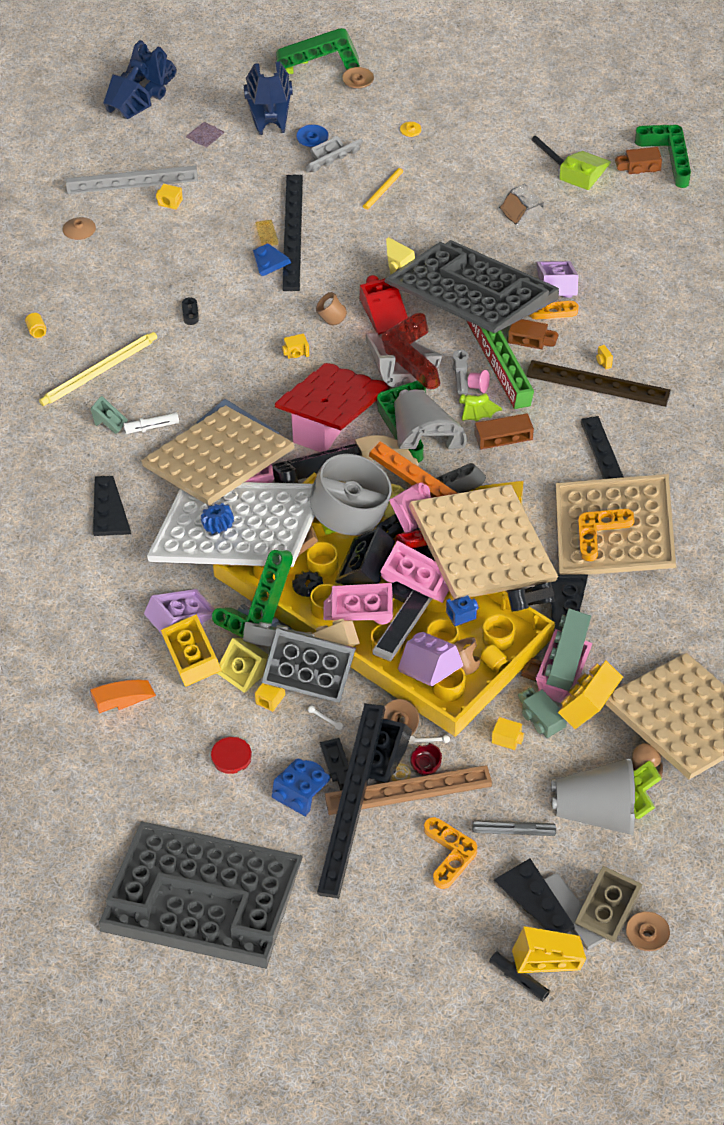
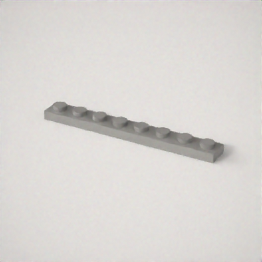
(131, 179)

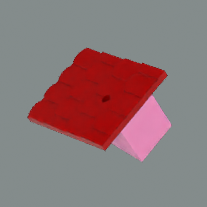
(327, 404)

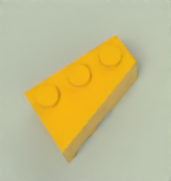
(547, 951)

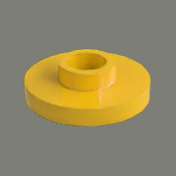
(410, 129)

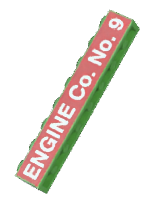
(504, 366)

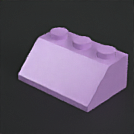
(429, 659)

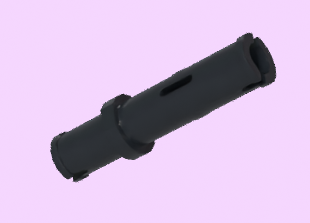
(523, 979)

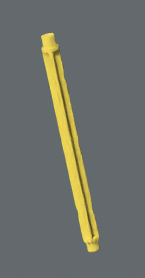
(97, 369)

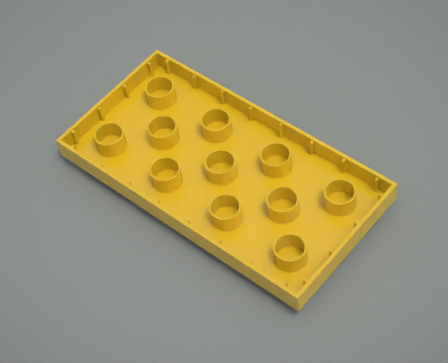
(452, 700)

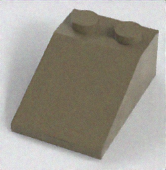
(609, 904)

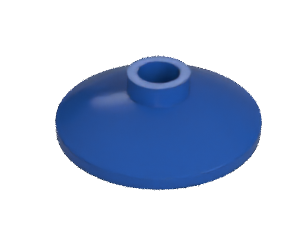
(312, 135)

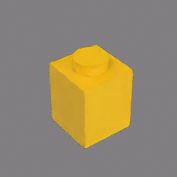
(269, 696)
(507, 733)

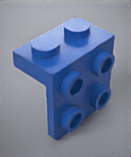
(298, 785)

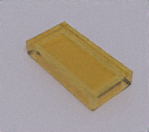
(266, 232)

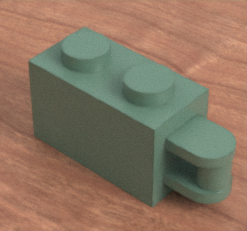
(541, 712)

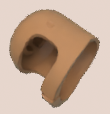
(334, 313)
(470, 662)
(645, 753)

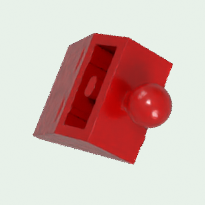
(382, 304)

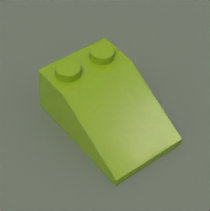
(583, 169)

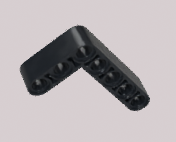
(303, 467)

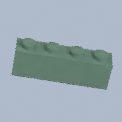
(568, 650)

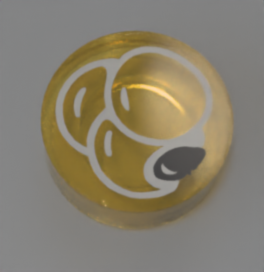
(401, 773)

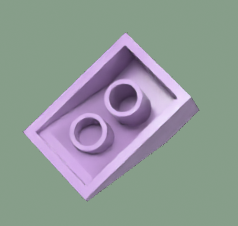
(559, 274)
(174, 607)

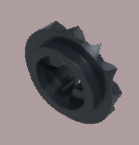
(299, 583)

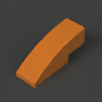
(121, 694)

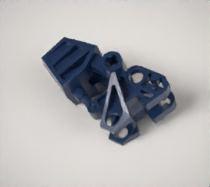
(125, 90)
(268, 97)

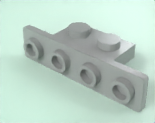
(329, 151)
(263, 633)

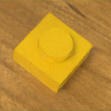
(604, 357)

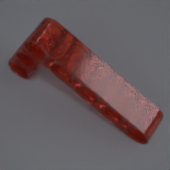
(397, 343)

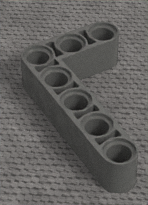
(463, 478)

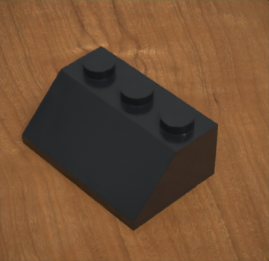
(366, 558)

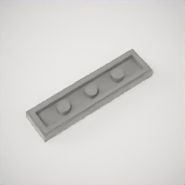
(572, 908)

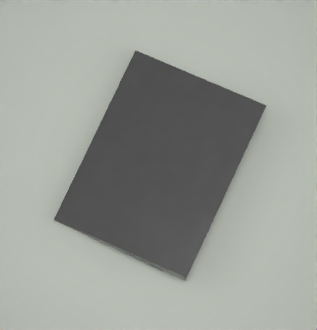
(473, 286)
(201, 894)

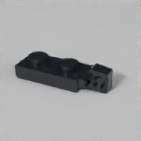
(335, 760)

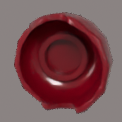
(425, 756)

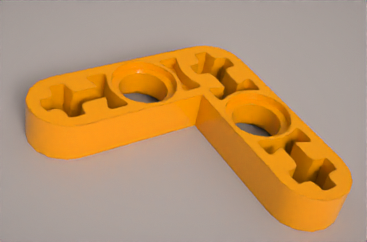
(544, 313)
(592, 528)
(457, 852)

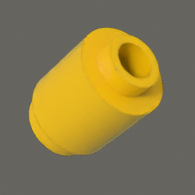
(35, 325)
(494, 658)

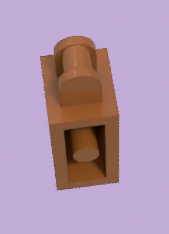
(640, 160)
(532, 334)

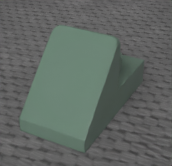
(104, 412)

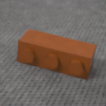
(504, 431)

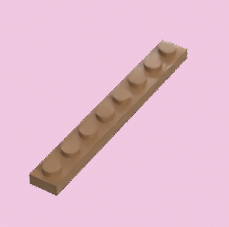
(417, 788)

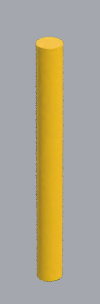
(382, 189)

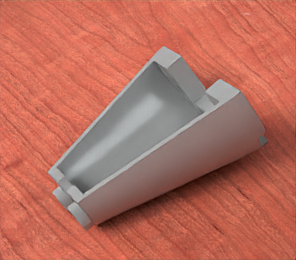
(388, 368)
(421, 416)
(598, 796)

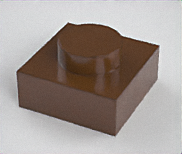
(531, 669)

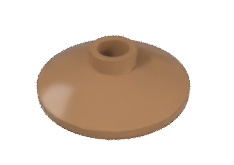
(358, 77)
(79, 228)
(402, 708)
(648, 923)

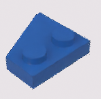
(269, 259)

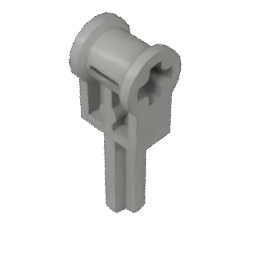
(460, 367)

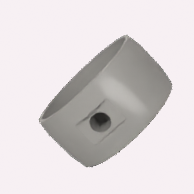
(352, 505)

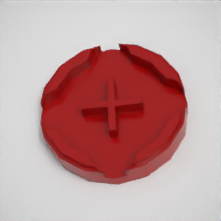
(231, 755)

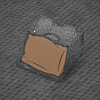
(521, 206)

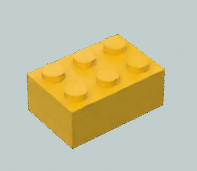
(191, 650)
(589, 694)

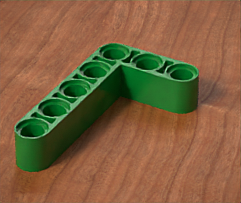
(320, 46)
(673, 138)
(386, 409)
(260, 599)

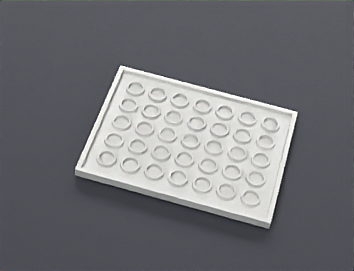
(264, 520)

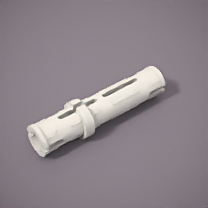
(150, 423)

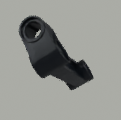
(525, 597)

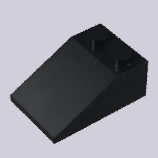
(389, 750)

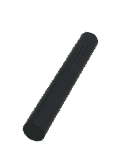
(547, 150)

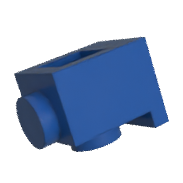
(461, 610)

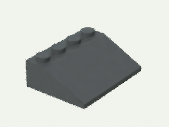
(308, 665)

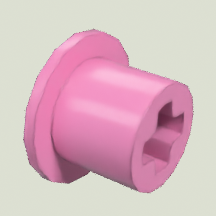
(479, 380)

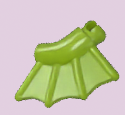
(478, 407)

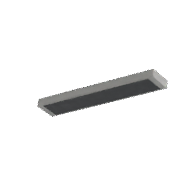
(401, 625)

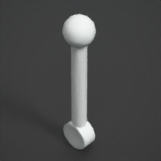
(311, 709)
(445, 739)

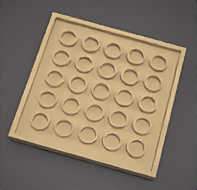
(217, 455)
(483, 541)
(637, 548)
(677, 713)

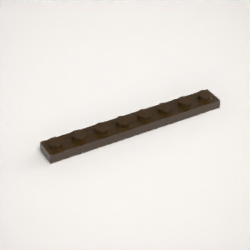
(598, 383)

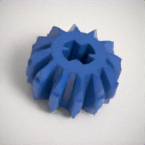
(217, 518)

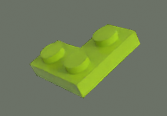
(644, 778)

